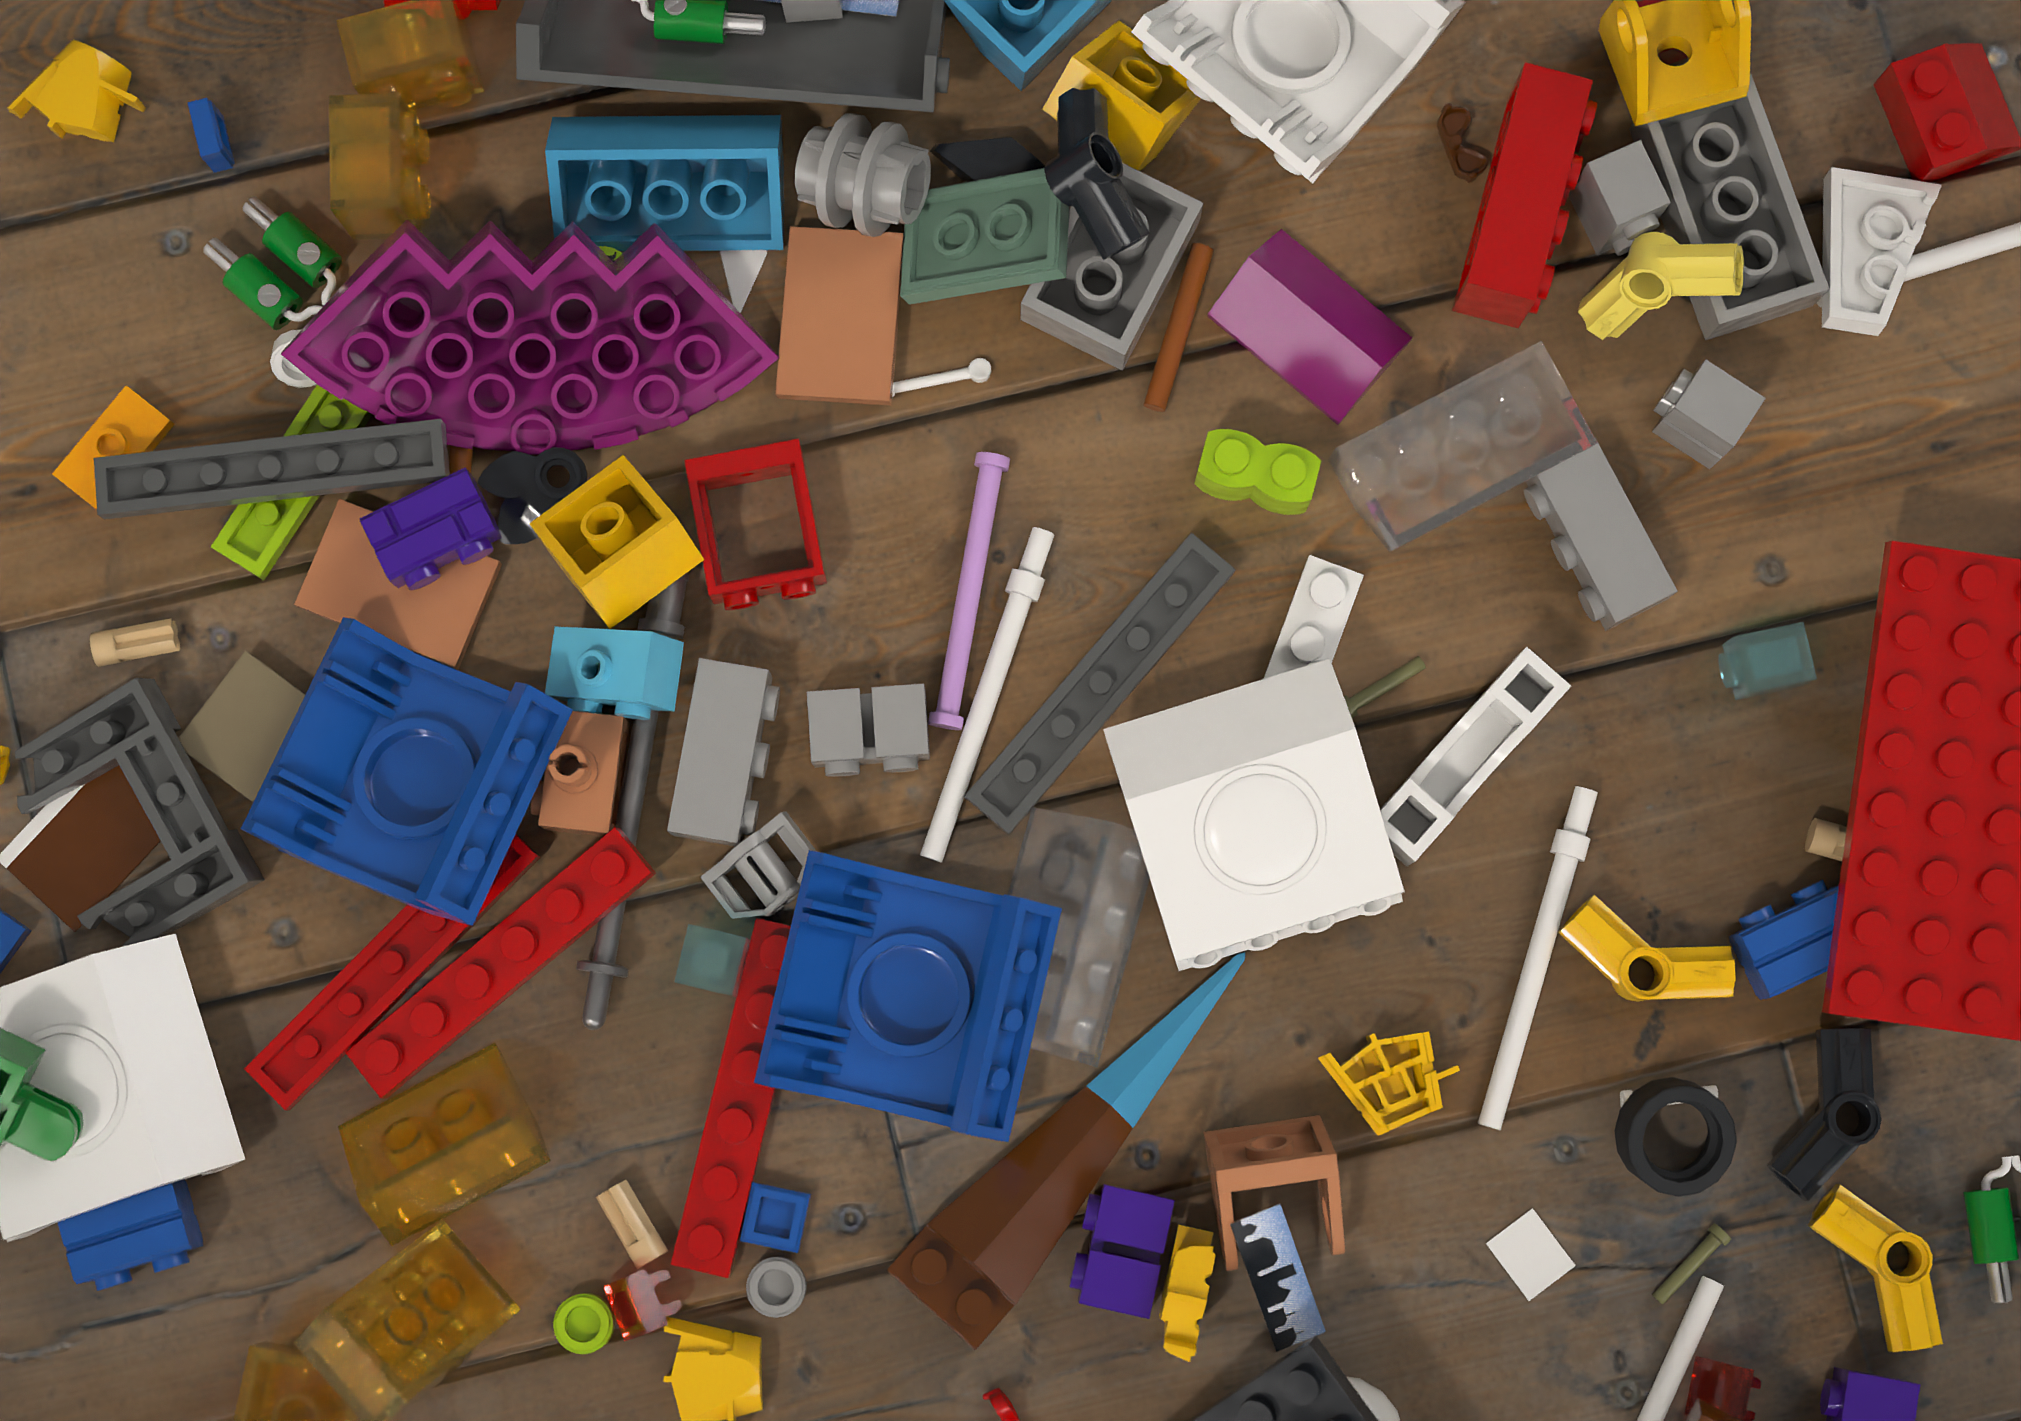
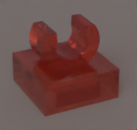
(637, 1305)
(1722, 1386)

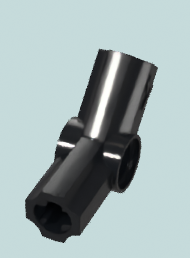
(1090, 171)
(1820, 1146)

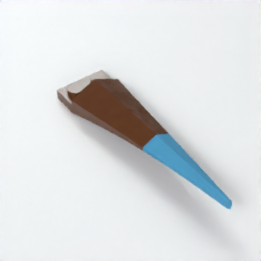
(999, 1232)

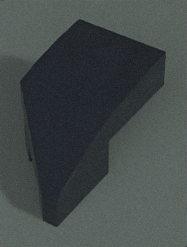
(986, 158)

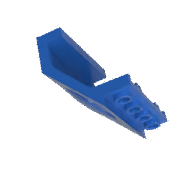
(406, 773)
(908, 995)

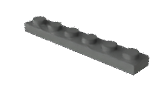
(271, 469)
(1099, 684)

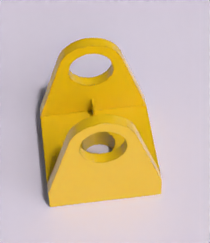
(1705, 30)

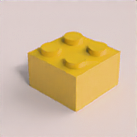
(617, 541)

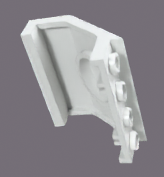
(1296, 69)
(1255, 815)
(138, 1067)

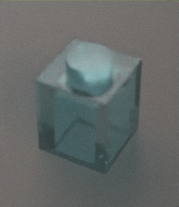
(1767, 661)
(712, 960)

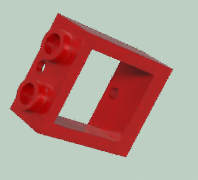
(745, 467)

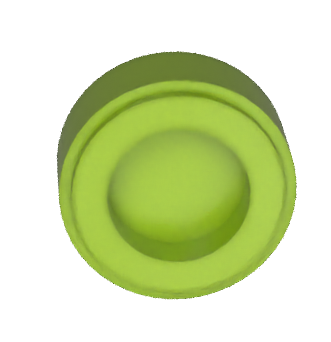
(584, 1323)

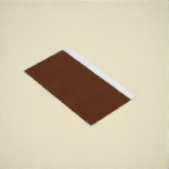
(82, 846)

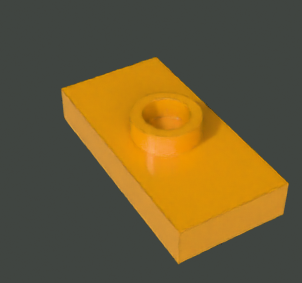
(123, 428)

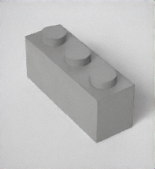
(1599, 538)
(723, 753)

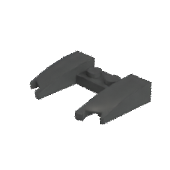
(138, 733)

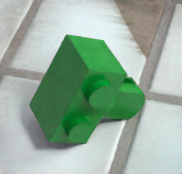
(28, 1114)

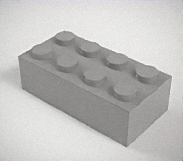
(1735, 189)

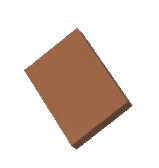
(840, 316)
(352, 584)

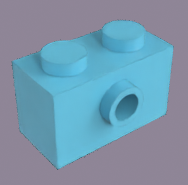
(614, 670)

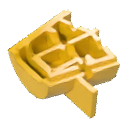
(79, 93)
(1390, 1080)
(1186, 1291)
(715, 1372)

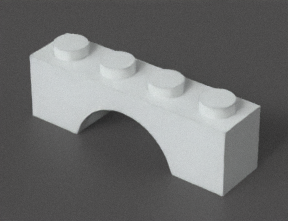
(1470, 754)

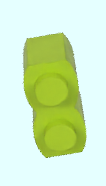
(1272, 476)

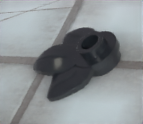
(525, 487)

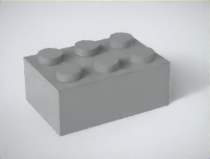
(1110, 300)

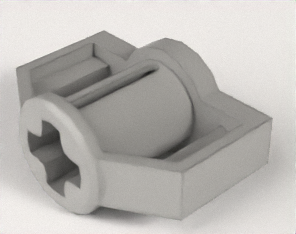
(761, 869)

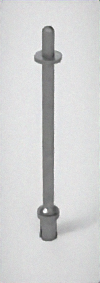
(663, 618)

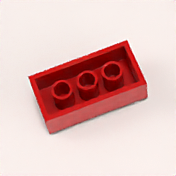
(1523, 196)

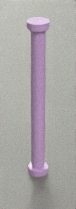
(969, 589)

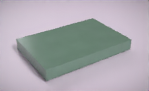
(985, 238)

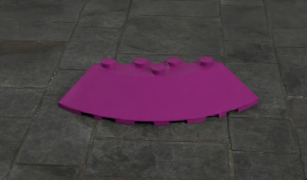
(529, 348)

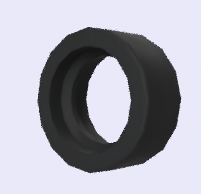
(1711, 1161)

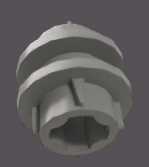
(862, 174)

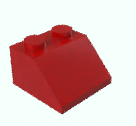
(1946, 111)

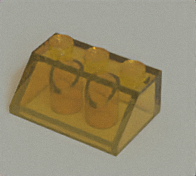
(442, 1145)

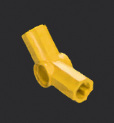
(1678, 970)
(1866, 1236)

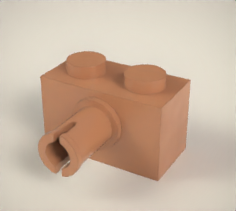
(584, 776)

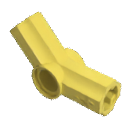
(1654, 273)

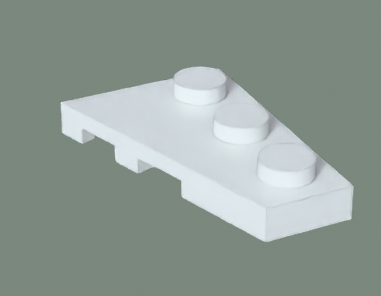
(1868, 243)

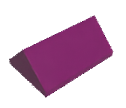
(1308, 325)

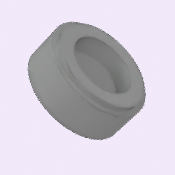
(776, 1286)

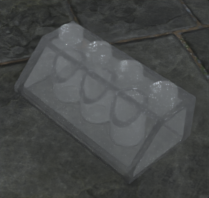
(1462, 447)
(1100, 884)

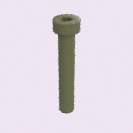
(1384, 685)
(1692, 1263)

